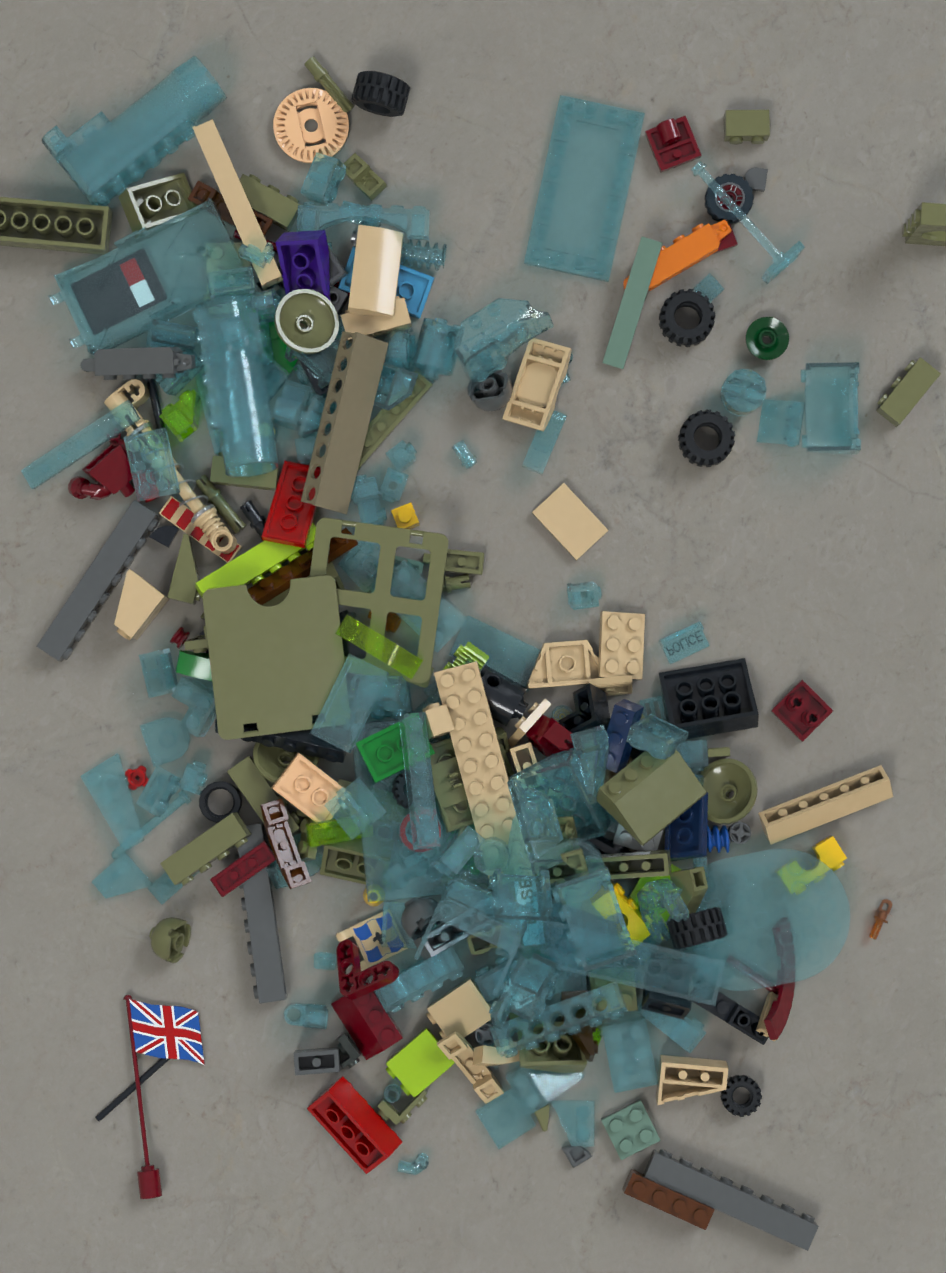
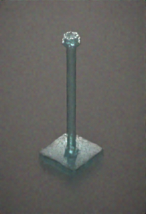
(780, 259)

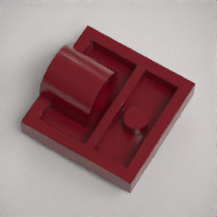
(672, 143)

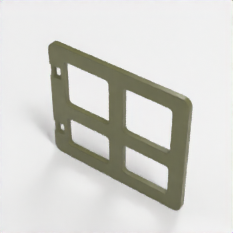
(381, 600)

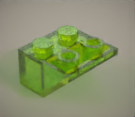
(184, 415)

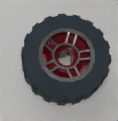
(735, 187)

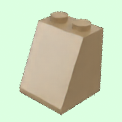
(137, 606)
(460, 1009)

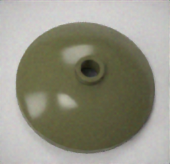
(315, 313)
(270, 760)
(722, 778)

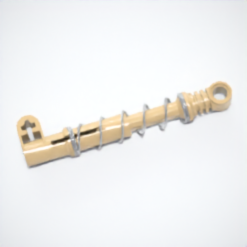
(204, 515)

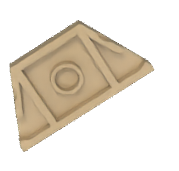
(564, 665)

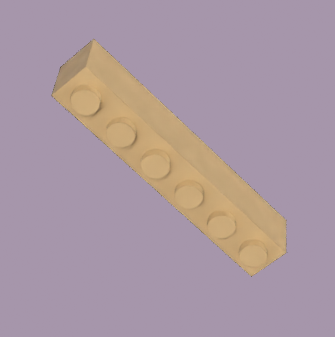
(826, 804)

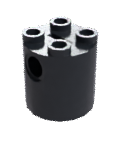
(503, 695)

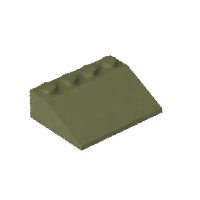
(650, 794)

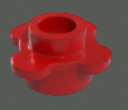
(131, 774)

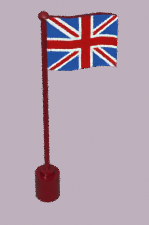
(160, 1033)

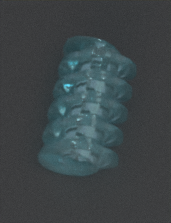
(423, 254)

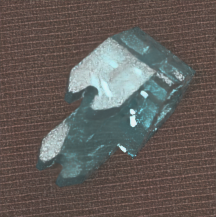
(654, 900)

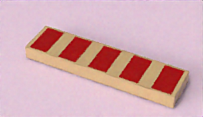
(182, 516)

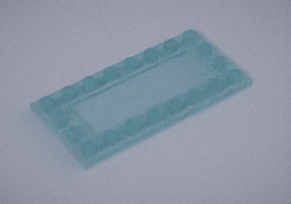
(584, 188)

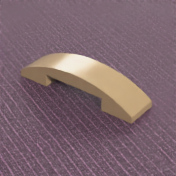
(481, 1077)

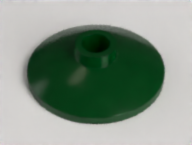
(774, 330)

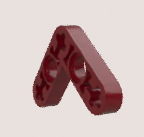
(356, 976)

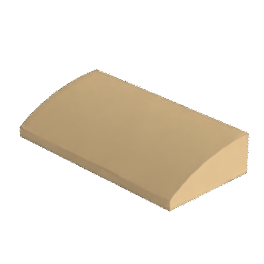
(375, 271)

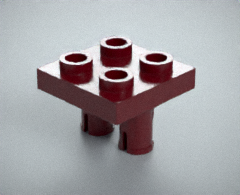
(801, 710)

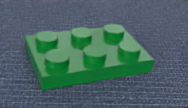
(383, 753)

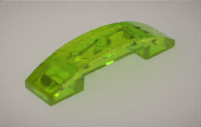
(379, 646)

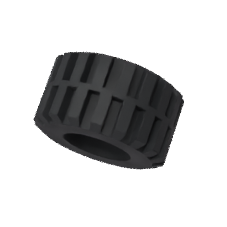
(380, 93)
(674, 331)
(714, 421)
(698, 928)

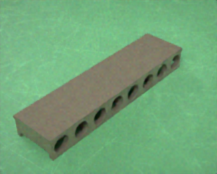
(348, 422)

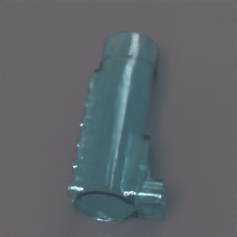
(114, 153)
(238, 381)

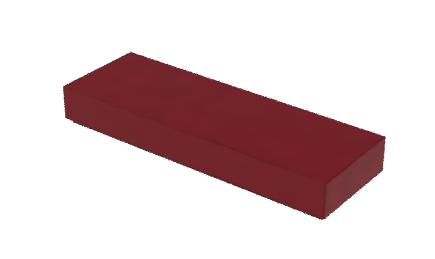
(243, 869)

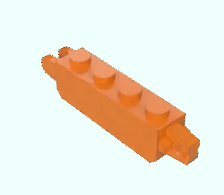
(687, 251)

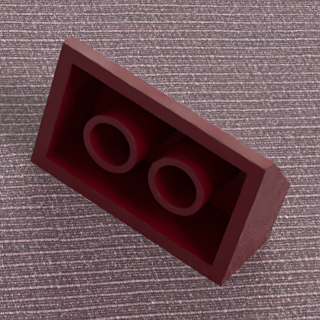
(368, 1023)

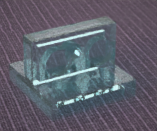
(355, 808)

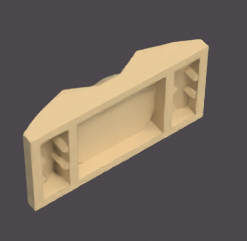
(537, 384)

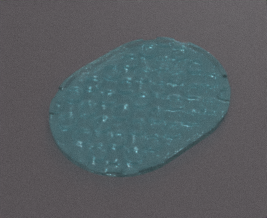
(780, 915)

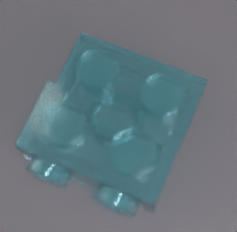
(656, 736)

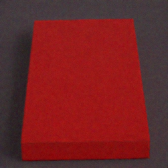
(288, 517)

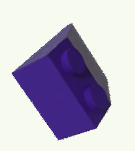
(304, 261)

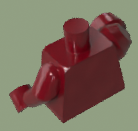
(109, 470)

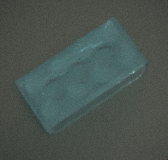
(412, 584)
(419, 978)

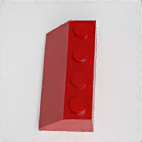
(354, 1125)

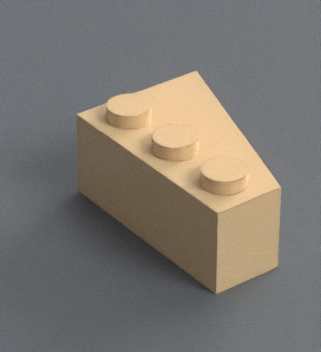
(689, 1077)

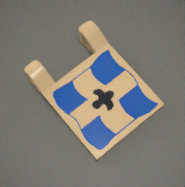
(368, 938)

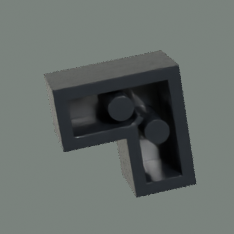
(590, 708)

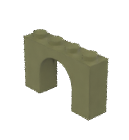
(926, 225)

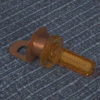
(880, 918)

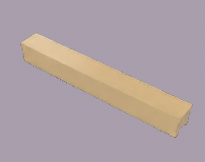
(235, 198)

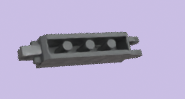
(139, 361)

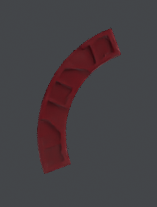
(780, 1010)

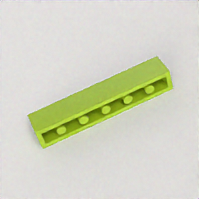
(254, 564)

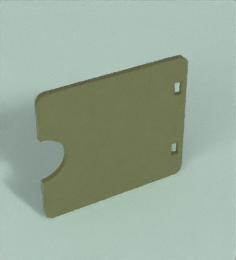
(272, 660)

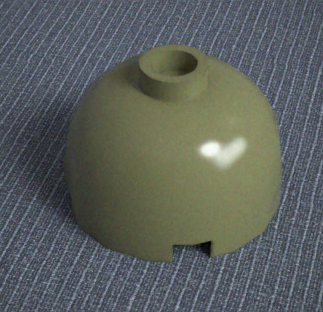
(169, 937)

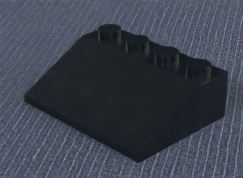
(710, 698)

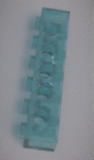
(615, 1007)

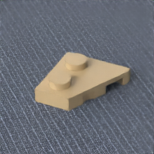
(524, 724)

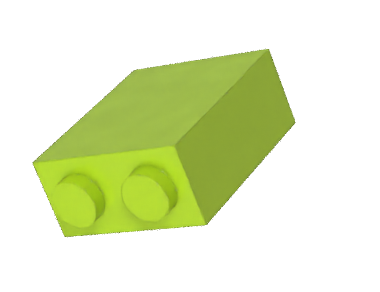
(418, 1063)

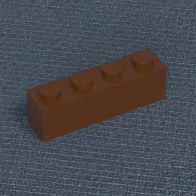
(667, 1200)

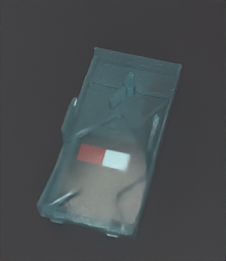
(147, 278)

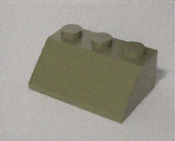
(344, 861)

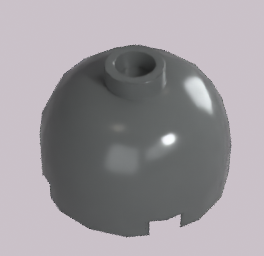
(492, 392)
(417, 916)

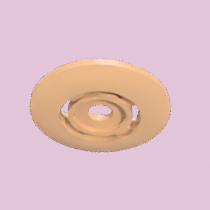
(290, 125)

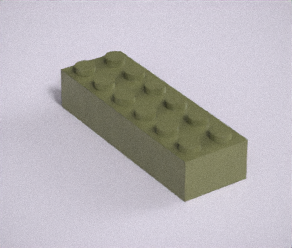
(55, 225)

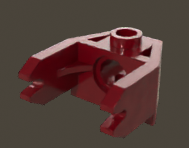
(549, 736)

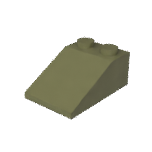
(156, 201)
(555, 1056)

